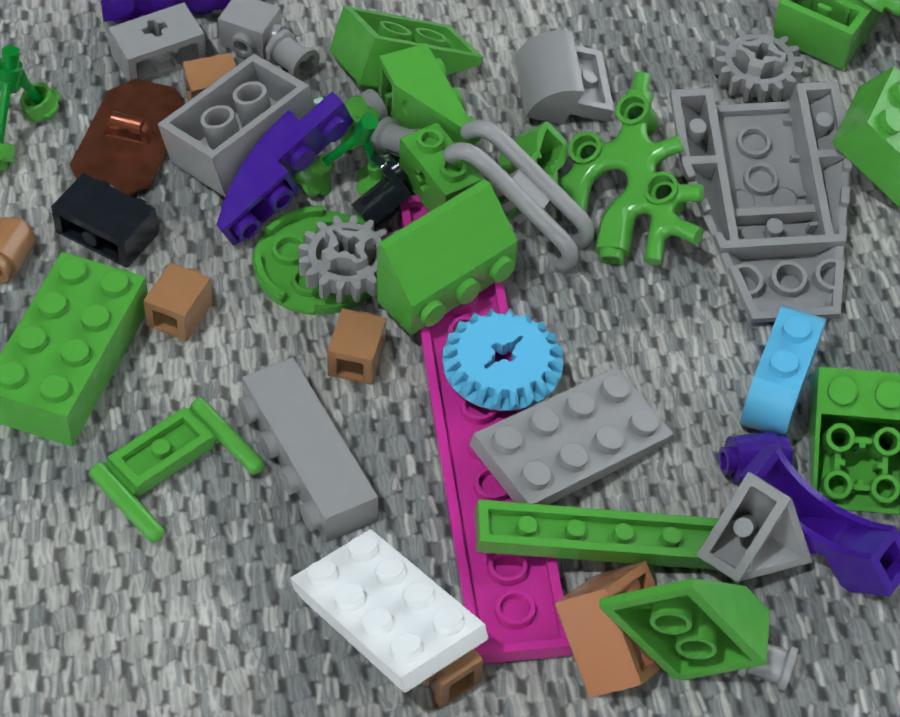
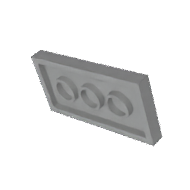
(571, 439)

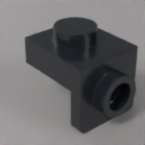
(383, 198)

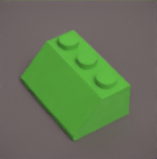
(445, 258)

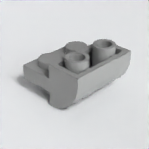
(562, 79)

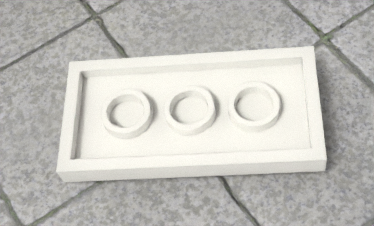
(389, 610)

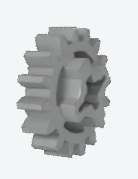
(758, 65)
(344, 260)

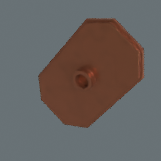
(125, 136)

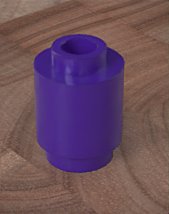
(741, 450)

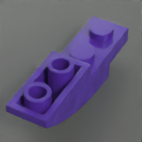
(266, 175)

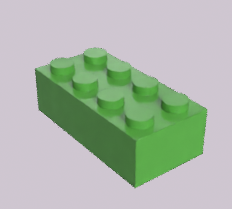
(68, 347)

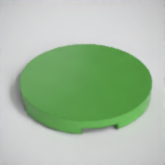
(278, 264)

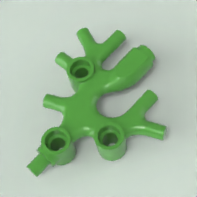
(646, 189)

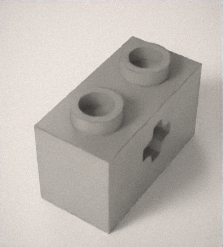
(157, 43)

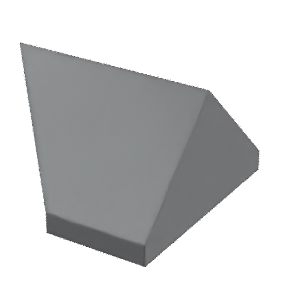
(756, 533)

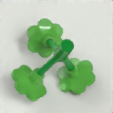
(316, 177)

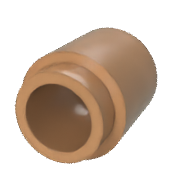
(15, 246)

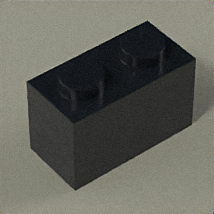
(105, 220)

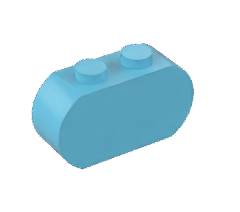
(783, 371)

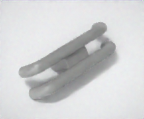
(526, 189)

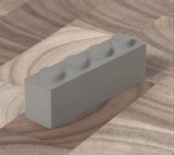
(309, 450)

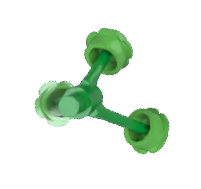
(37, 100)

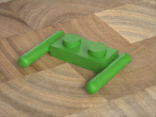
(164, 452)

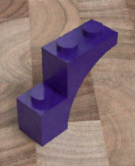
(858, 550)

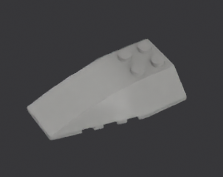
(772, 194)

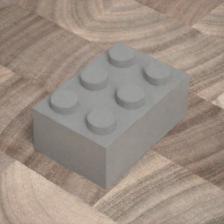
(229, 117)

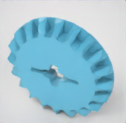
(504, 384)

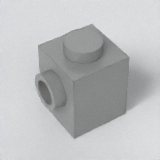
(249, 26)

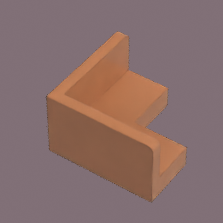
(601, 649)

